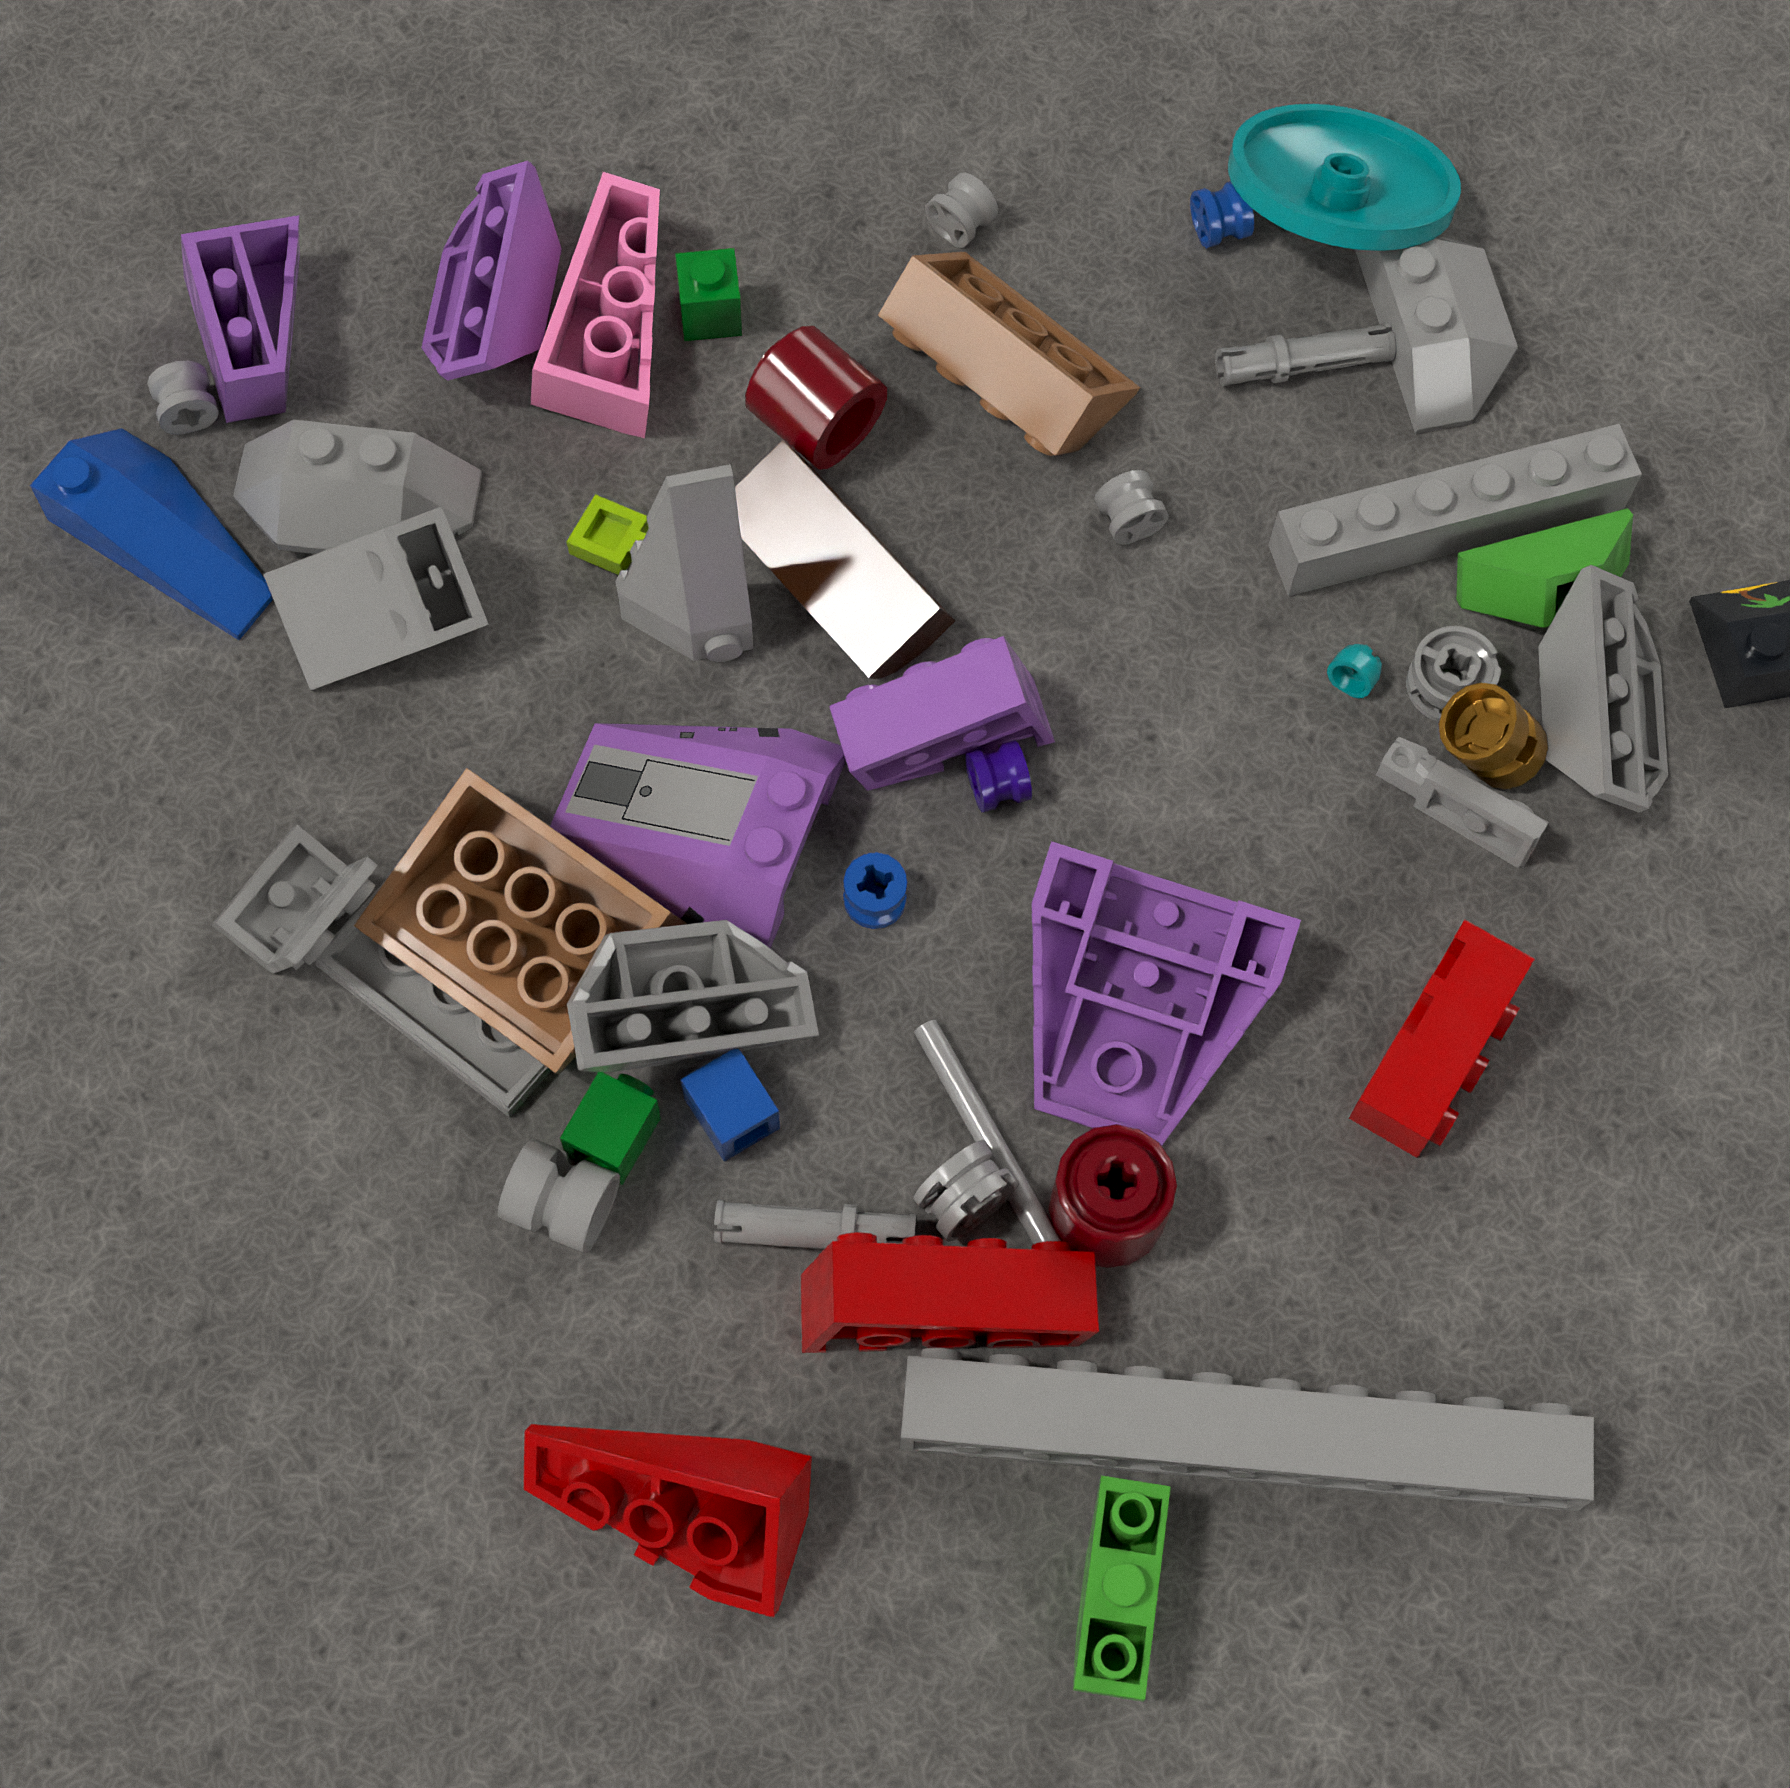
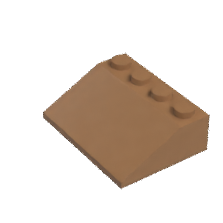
(504, 915)

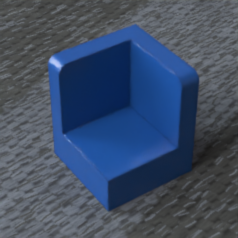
(730, 1104)

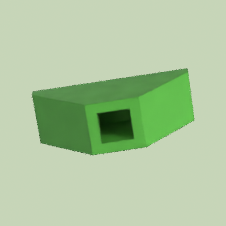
(1533, 573)
(1120, 1589)

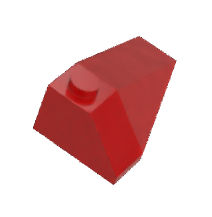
(702, 1502)

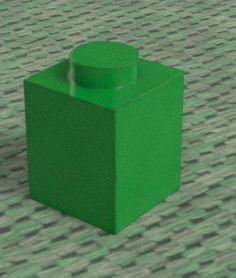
(709, 294)
(612, 1123)

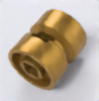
(1493, 735)

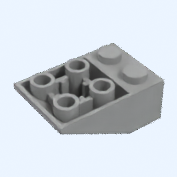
(376, 598)

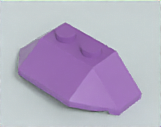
(494, 277)

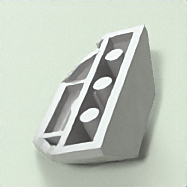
(1445, 327)
(337, 482)
(1604, 693)
(685, 998)

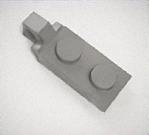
(1463, 803)

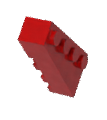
(948, 1294)

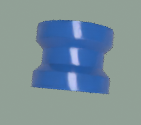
(1220, 215)
(874, 906)

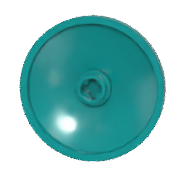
(1344, 177)

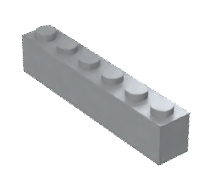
(1453, 509)

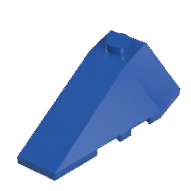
(154, 524)

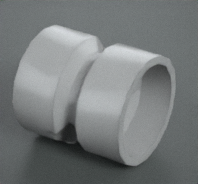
(559, 1196)

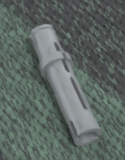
(1320, 352)
(805, 1226)

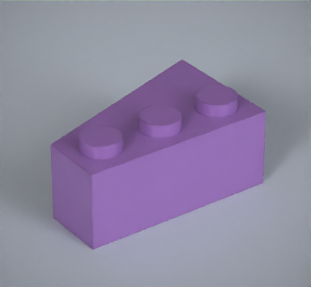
(245, 310)
(939, 713)

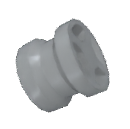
(961, 209)
(182, 397)
(1131, 507)

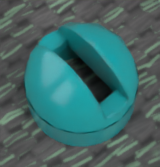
(1366, 671)

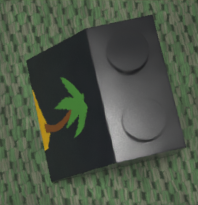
(1747, 641)

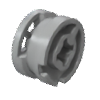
(1446, 664)
(965, 1190)

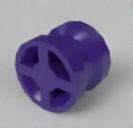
(998, 776)

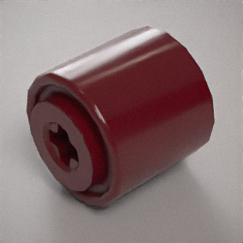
(815, 396)
(1110, 1227)

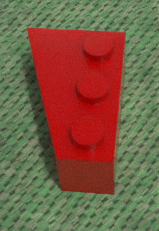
(1443, 1041)

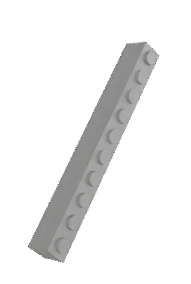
(1248, 1431)

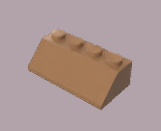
(1005, 351)

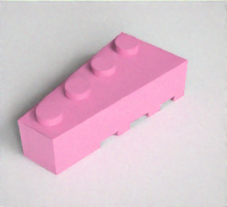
(600, 331)

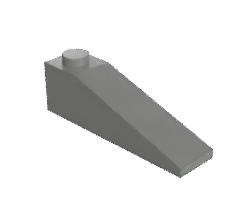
(691, 569)

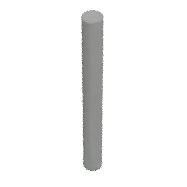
(983, 1128)

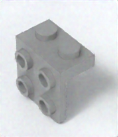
(292, 901)

